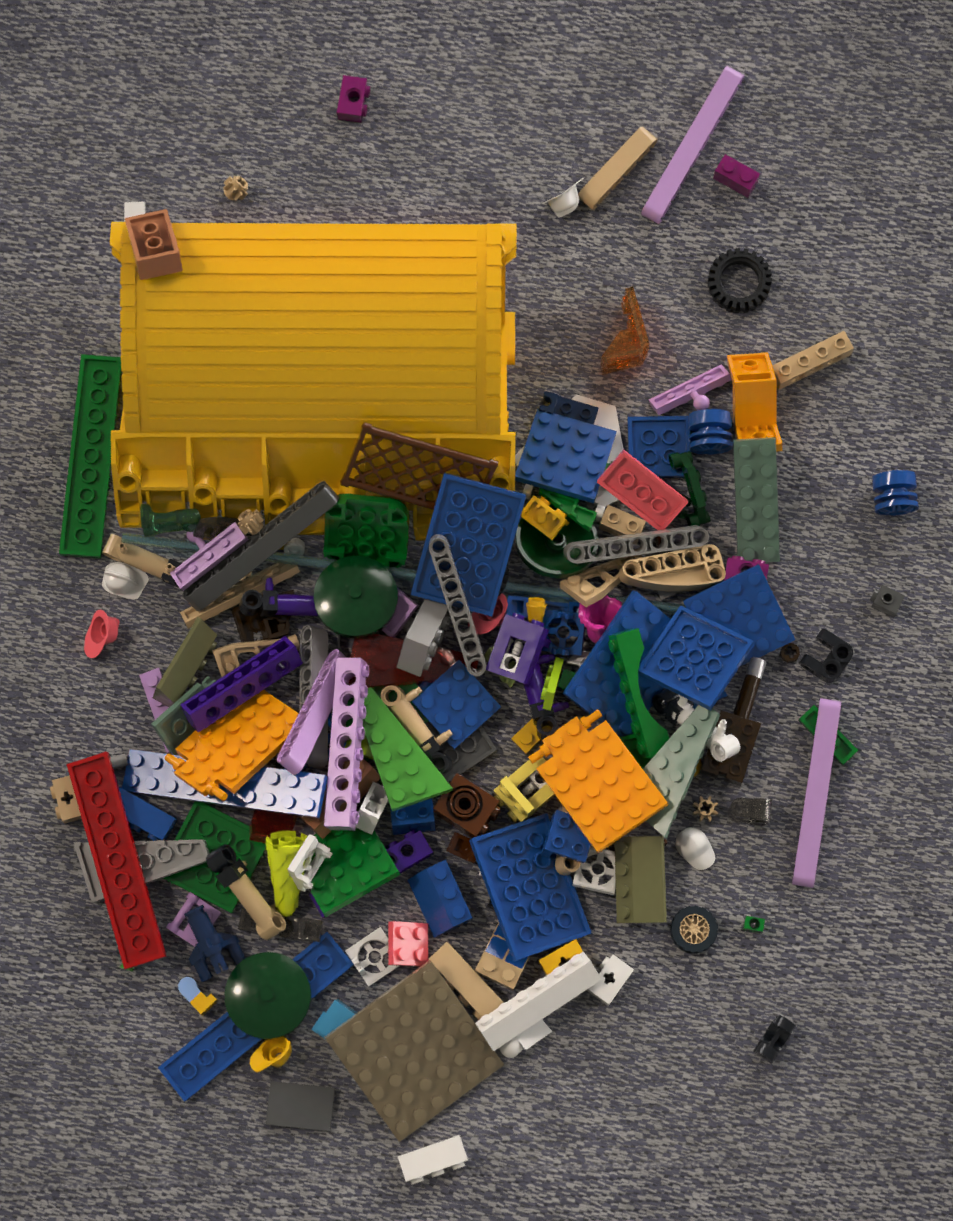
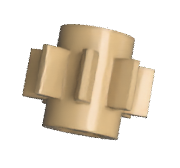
(235, 188)
(250, 521)
(703, 814)

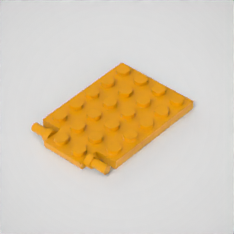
(234, 746)
(597, 780)

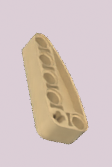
(682, 575)

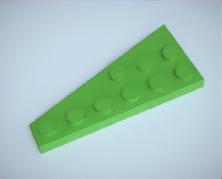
(401, 763)

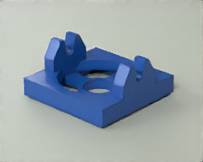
(577, 647)

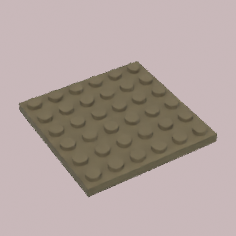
(414, 1051)

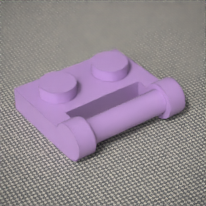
(187, 934)

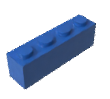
(147, 817)

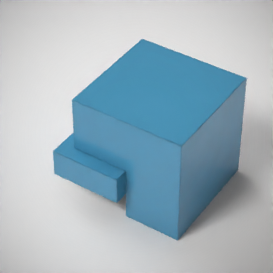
(333, 1018)

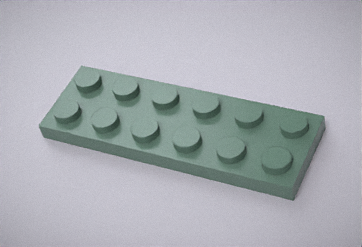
(756, 499)

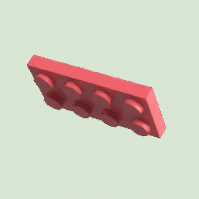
(642, 491)

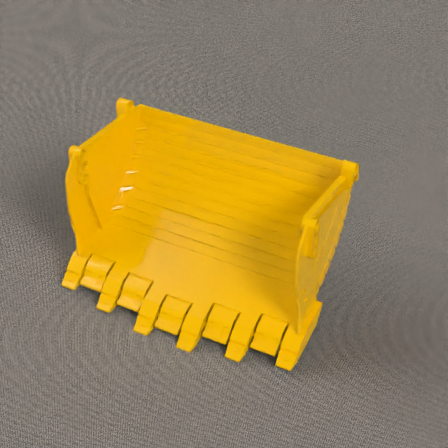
(291, 337)

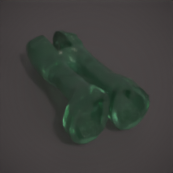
(177, 520)

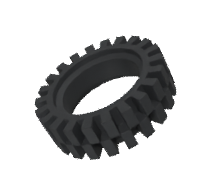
(745, 258)

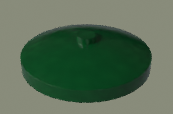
(547, 555)
(355, 596)
(267, 995)

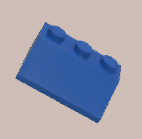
(440, 899)

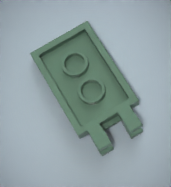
(172, 724)

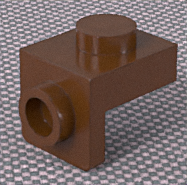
(461, 847)

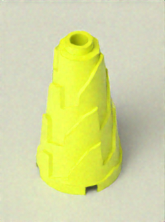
(281, 850)

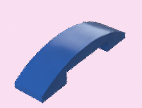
(518, 605)

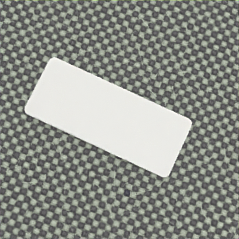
(533, 1034)

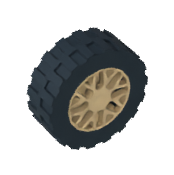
(694, 929)

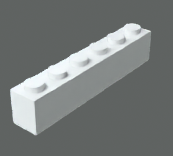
(538, 1001)

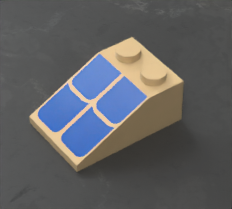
(497, 962)

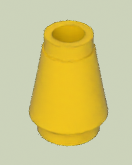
(536, 608)

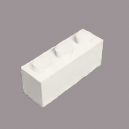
(433, 1159)

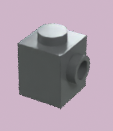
(887, 600)

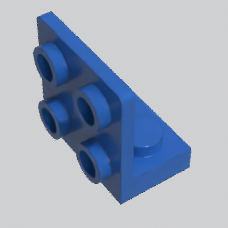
(414, 817)
(565, 838)

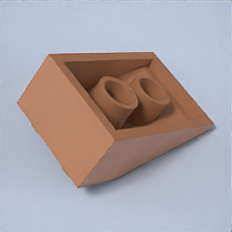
(153, 244)

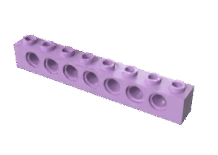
(345, 670)

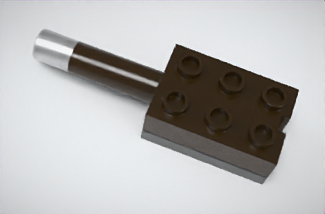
(741, 727)

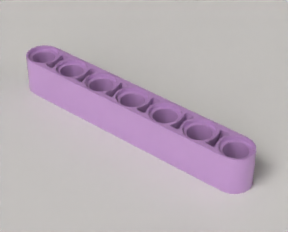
(311, 717)

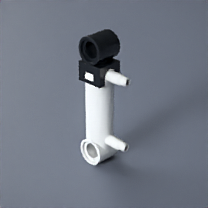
(678, 710)

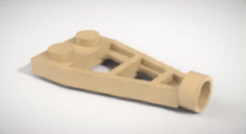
(585, 592)
(227, 656)

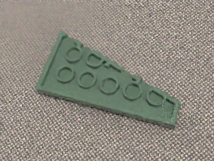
(676, 764)

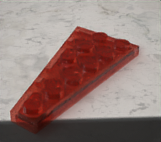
(383, 656)

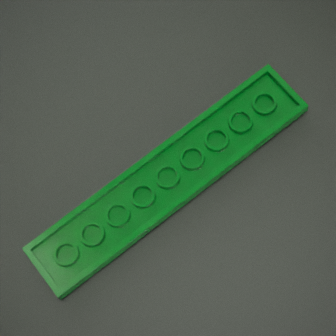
(90, 456)

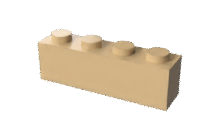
(465, 981)

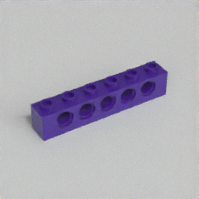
(241, 684)
(421, 852)

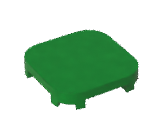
(367, 528)

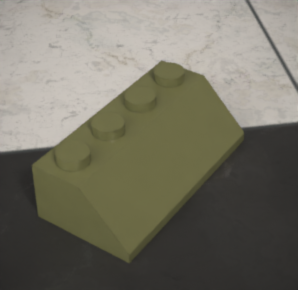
(185, 663)
(640, 879)

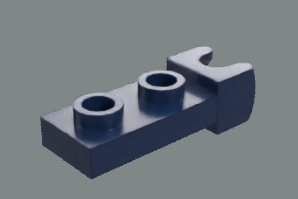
(569, 408)

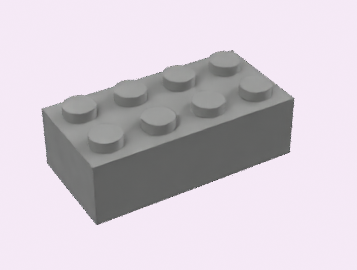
(423, 637)

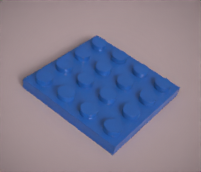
(565, 455)
(746, 607)
(695, 657)

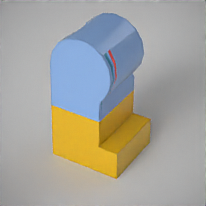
(189, 989)

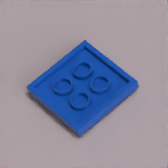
(655, 438)
(456, 703)

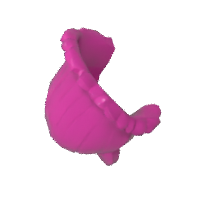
(598, 616)

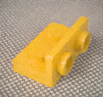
(544, 517)

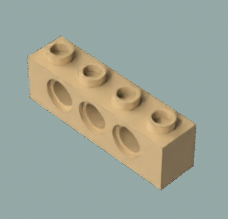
(812, 359)

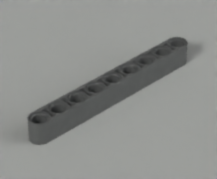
(261, 546)

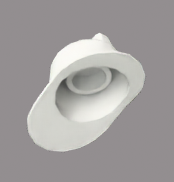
(565, 202)
(124, 580)

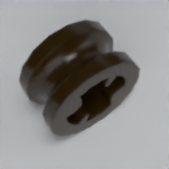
(794, 647)

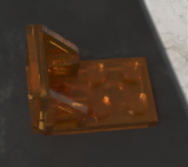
(630, 345)

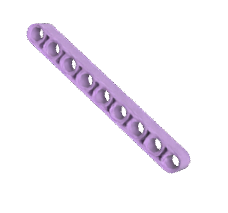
(692, 144)
(816, 793)

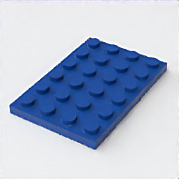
(480, 532)
(597, 681)
(527, 893)

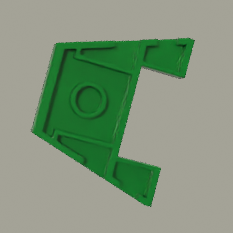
(570, 507)

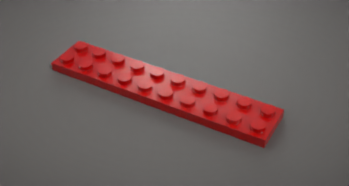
(116, 860)

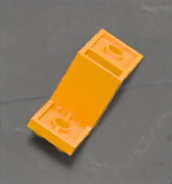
(754, 397)

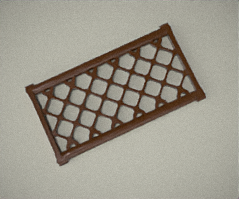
(418, 447)

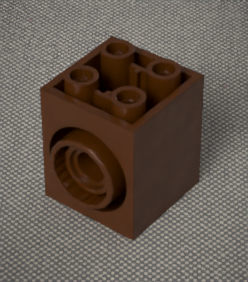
(474, 820)

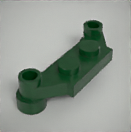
(692, 478)

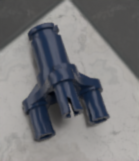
(210, 945)

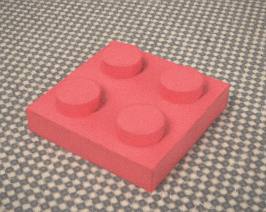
(407, 944)

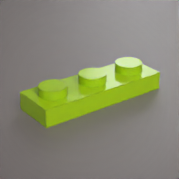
(551, 683)

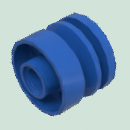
(710, 431)
(895, 492)

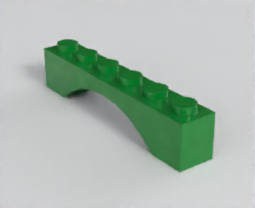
(627, 651)

